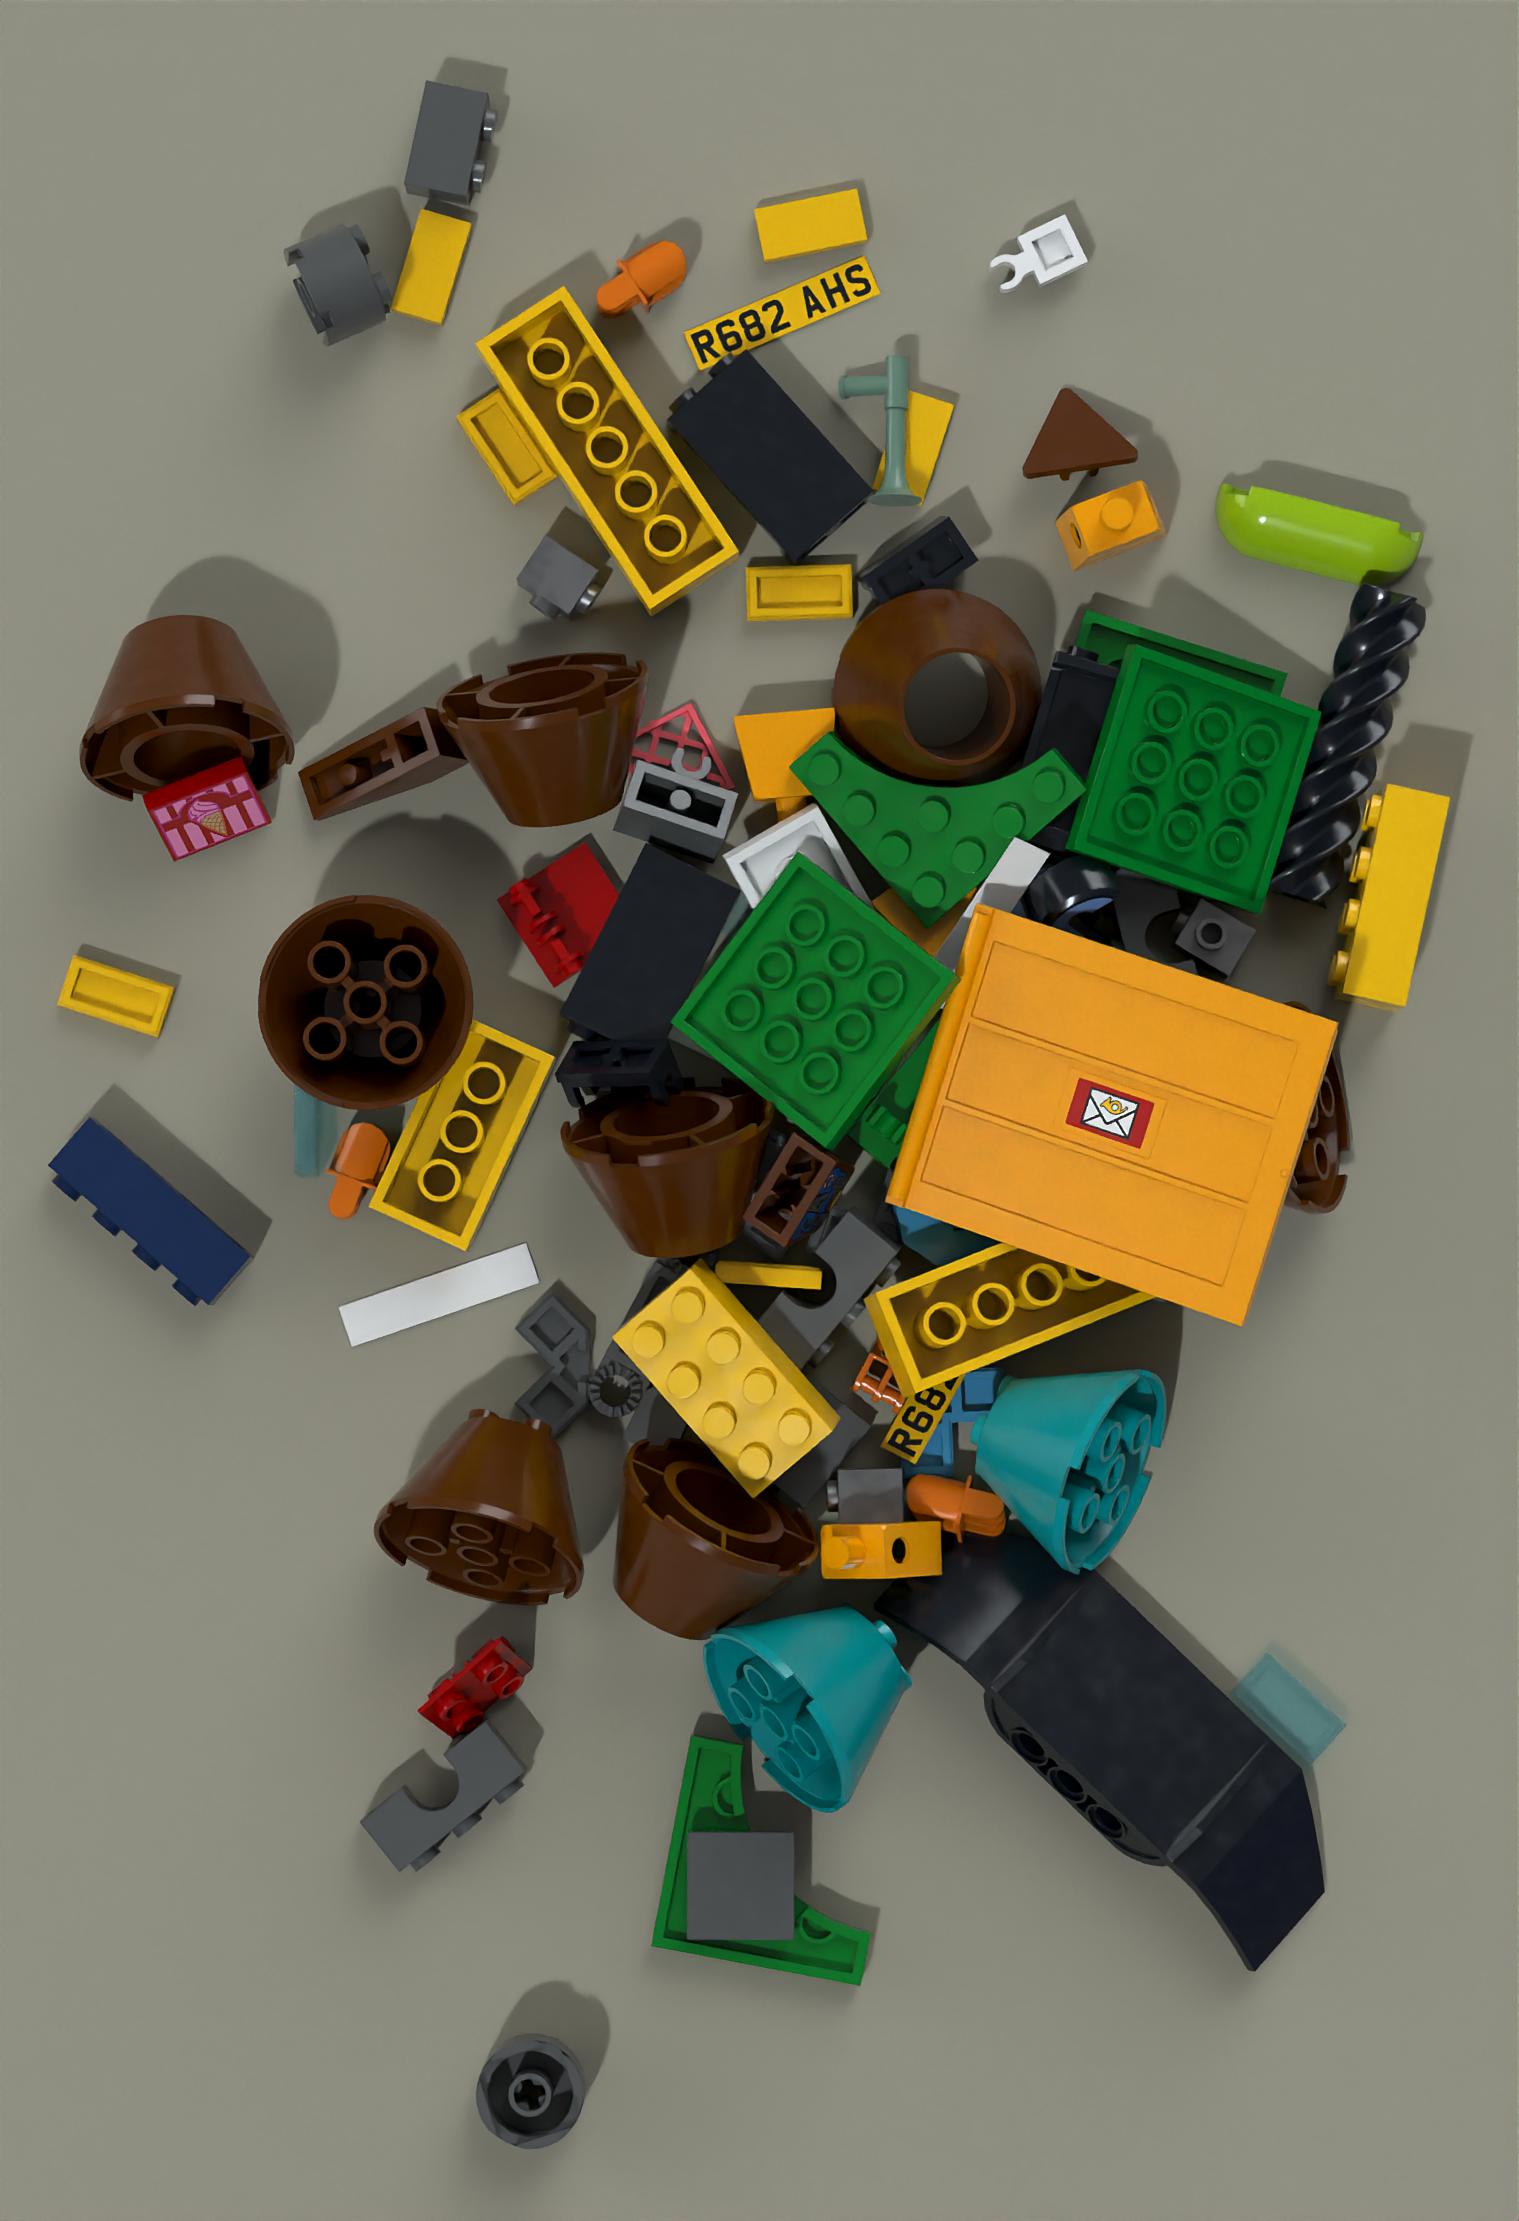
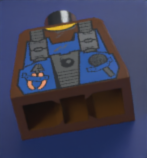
(802, 1185)

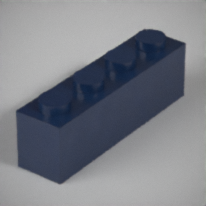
(149, 1211)

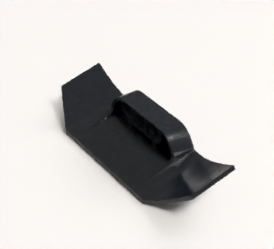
(1124, 1729)

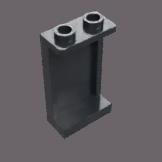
(769, 455)
(1071, 722)
(649, 950)

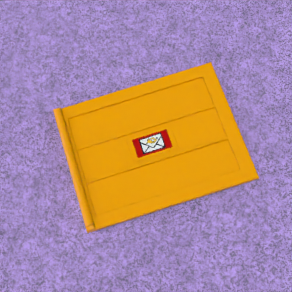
(1112, 1113)

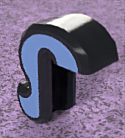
(1071, 894)

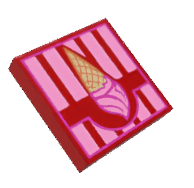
(207, 808)

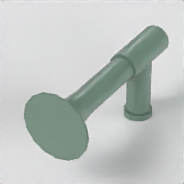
(895, 386)

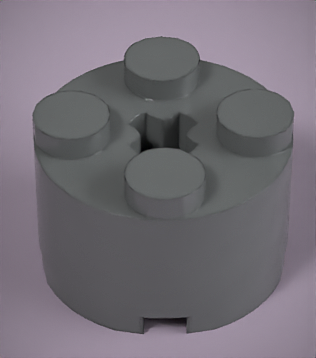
(337, 283)
(515, 2116)

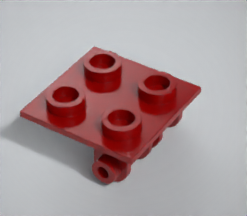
(561, 912)
(460, 1703)

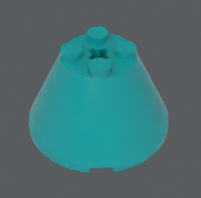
(1072, 1456)
(809, 1696)

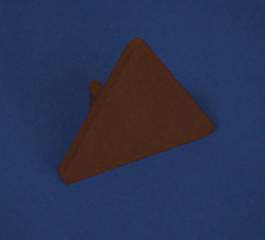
(1075, 441)

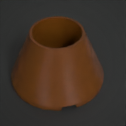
(891, 649)
(179, 705)
(550, 734)
(673, 1172)
(697, 1544)

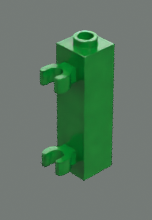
(886, 1119)

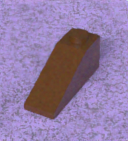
(382, 765)

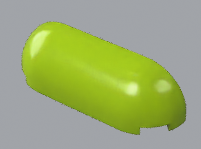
(1315, 536)

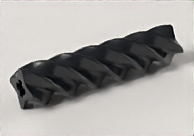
(1342, 762)

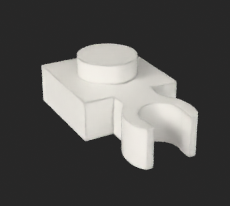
(1046, 253)

